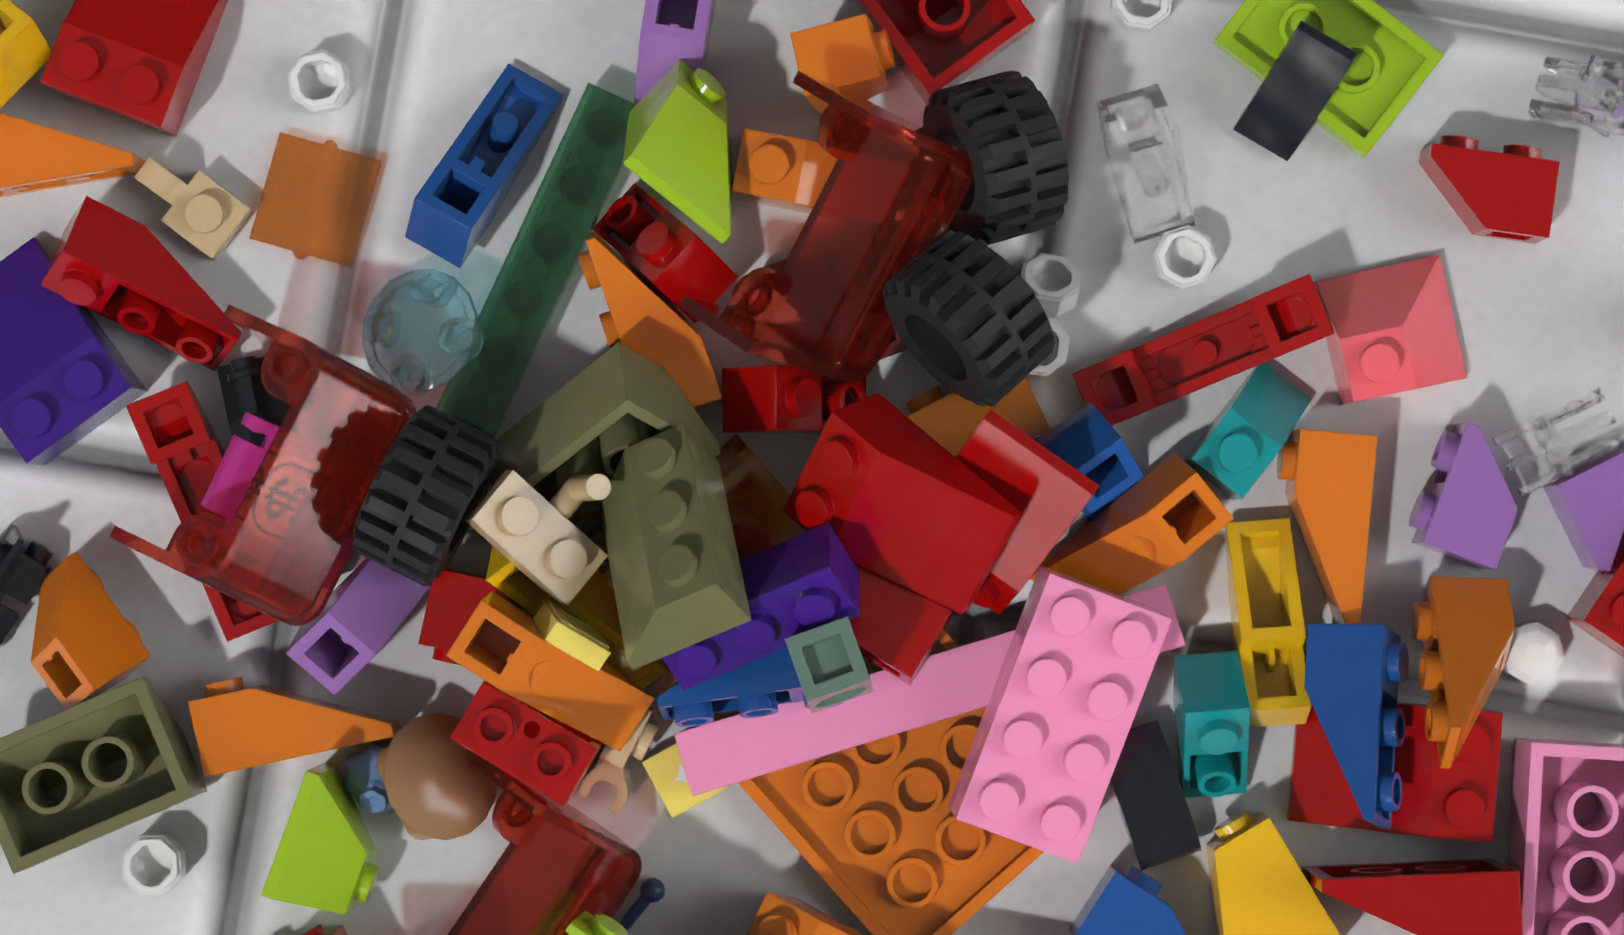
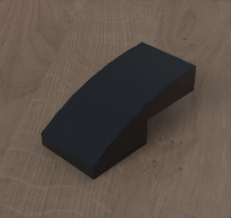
(1294, 90)
(1152, 799)

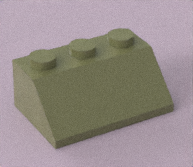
(591, 424)
(671, 547)
(91, 773)

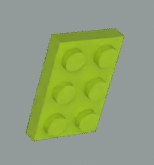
(1378, 83)

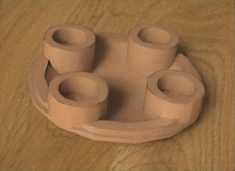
(433, 780)

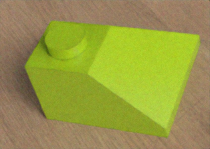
(683, 146)
(323, 848)

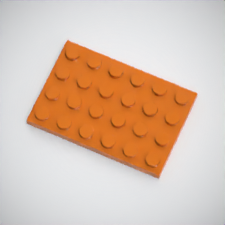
(883, 825)

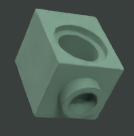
(829, 664)

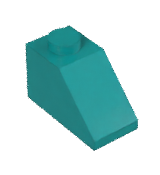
(1248, 432)

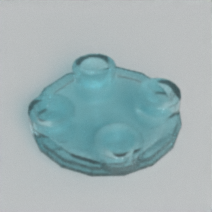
(421, 331)

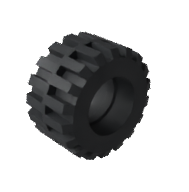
(1012, 151)
(968, 318)
(424, 494)

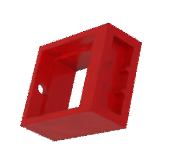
(526, 744)

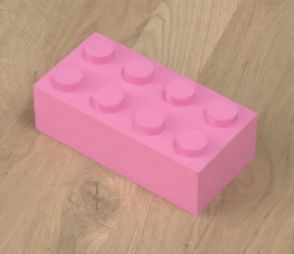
(1059, 714)
(1568, 836)

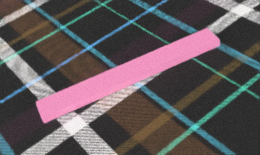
(942, 689)

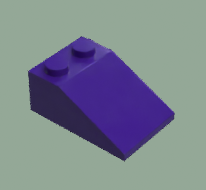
(55, 363)

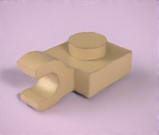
(199, 210)
(612, 762)

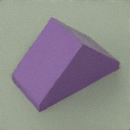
(1592, 509)

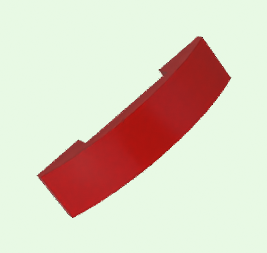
(1205, 351)
(187, 456)

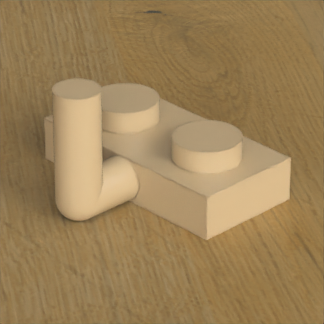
(538, 532)

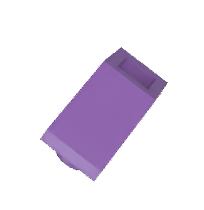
(671, 33)
(1468, 503)
(355, 624)

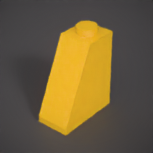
(1259, 883)

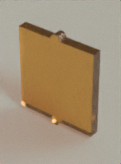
(315, 199)

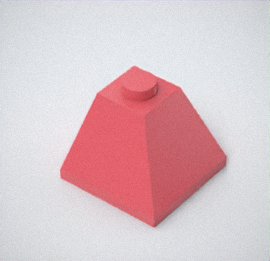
(1391, 330)

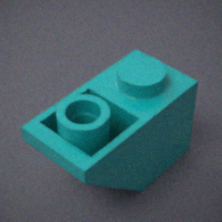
(1211, 723)

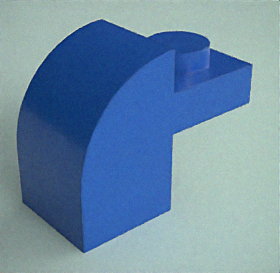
(1096, 451)

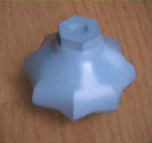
(365, 781)

